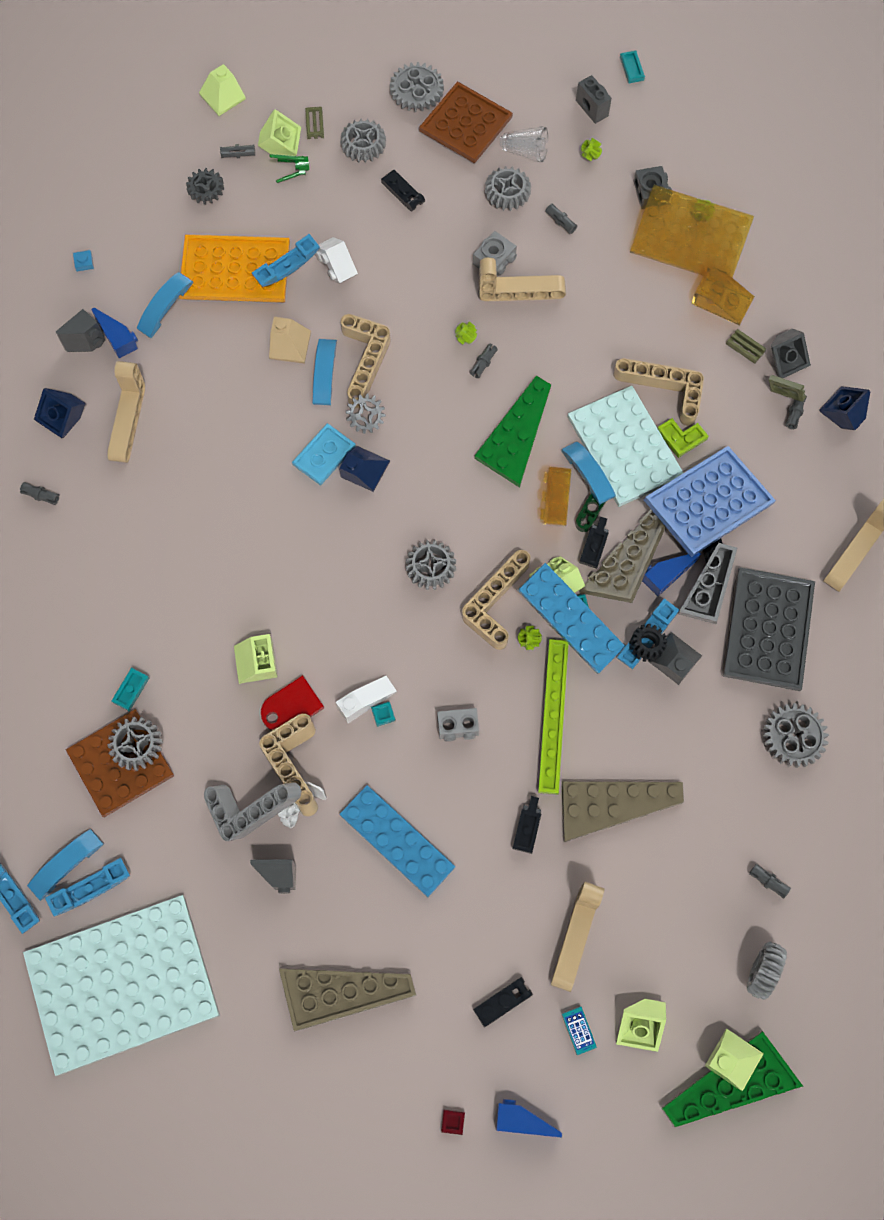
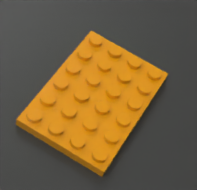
(224, 267)

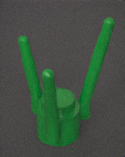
(301, 163)

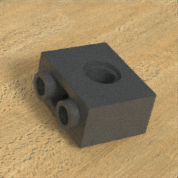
(593, 99)
(644, 181)

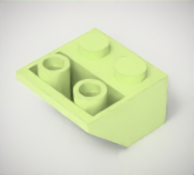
(567, 572)
(255, 659)

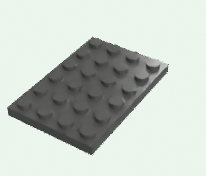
(769, 629)

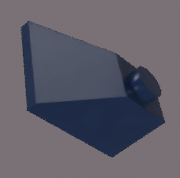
(847, 407)
(58, 411)
(363, 468)

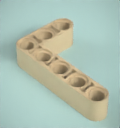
(519, 287)
(369, 357)
(665, 382)
(128, 411)
(857, 549)
(493, 596)
(275, 747)
(572, 949)

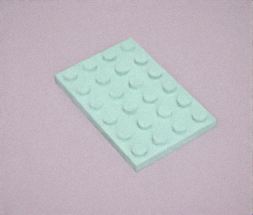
(625, 445)

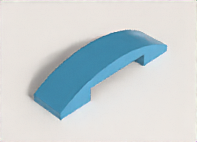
(287, 263)
(161, 303)
(324, 371)
(590, 471)
(661, 618)
(63, 863)
(87, 889)
(16, 903)

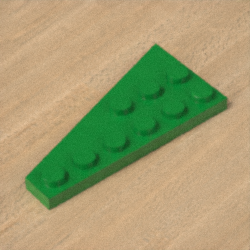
(513, 439)
(715, 1095)

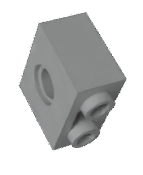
(502, 248)

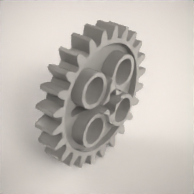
(416, 86)
(778, 739)

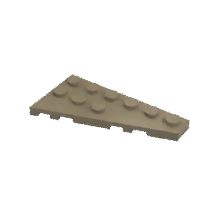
(627, 563)
(607, 804)
(330, 995)

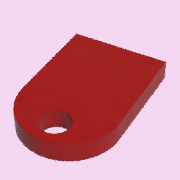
(290, 702)

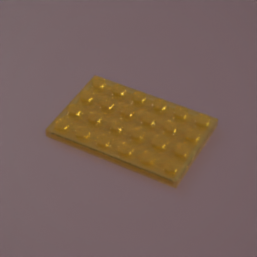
(691, 232)

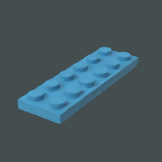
(571, 618)
(397, 841)

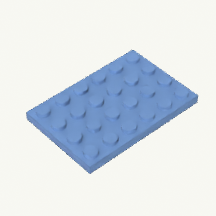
(709, 501)

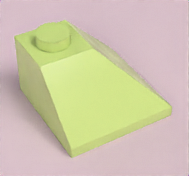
(221, 90)
(280, 135)
(643, 1025)
(734, 1059)

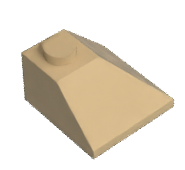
(288, 340)

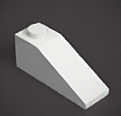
(364, 698)

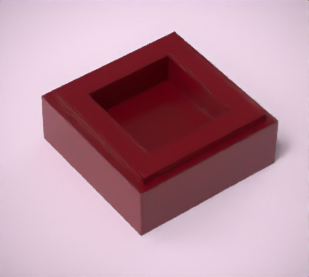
(453, 1122)

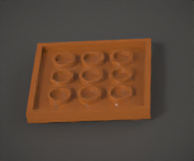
(465, 122)
(108, 782)

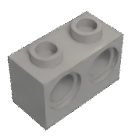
(457, 718)

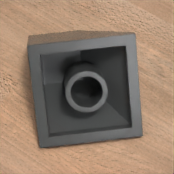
(790, 353)
(676, 659)
(278, 873)

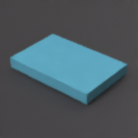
(323, 454)

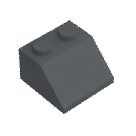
(81, 333)

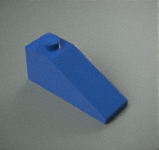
(117, 334)
(667, 572)
(519, 1120)

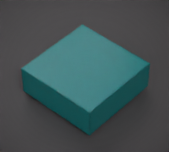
(383, 714)

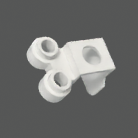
(290, 815)

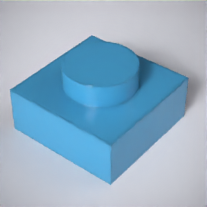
(83, 260)

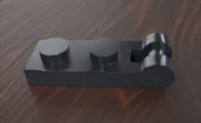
(402, 190)
(502, 1002)

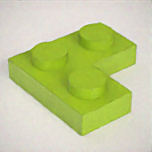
(681, 441)

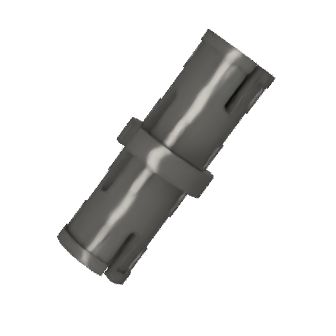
(249, 151)
(561, 218)
(483, 360)
(795, 413)
(39, 493)
(770, 881)

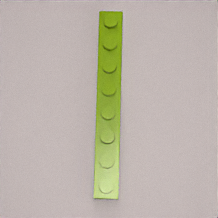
(553, 717)

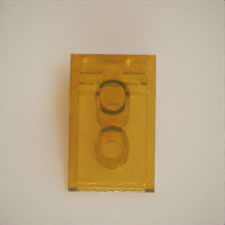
(722, 296)

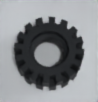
(652, 634)

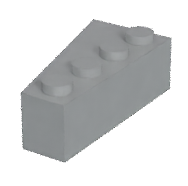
(709, 590)

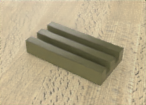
(315, 134)
(748, 344)
(787, 388)

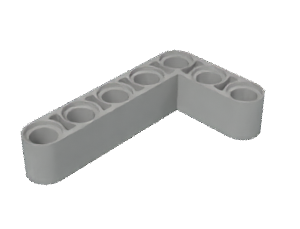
(237, 824)

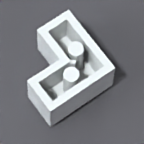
(336, 256)

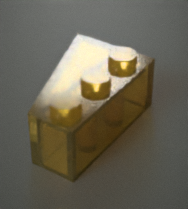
(556, 496)

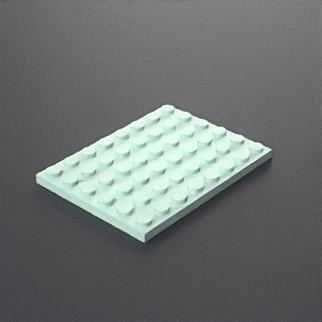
(120, 985)

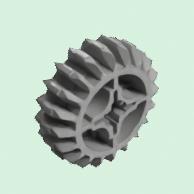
(362, 146)
(505, 183)
(438, 563)
(127, 746)
(766, 970)

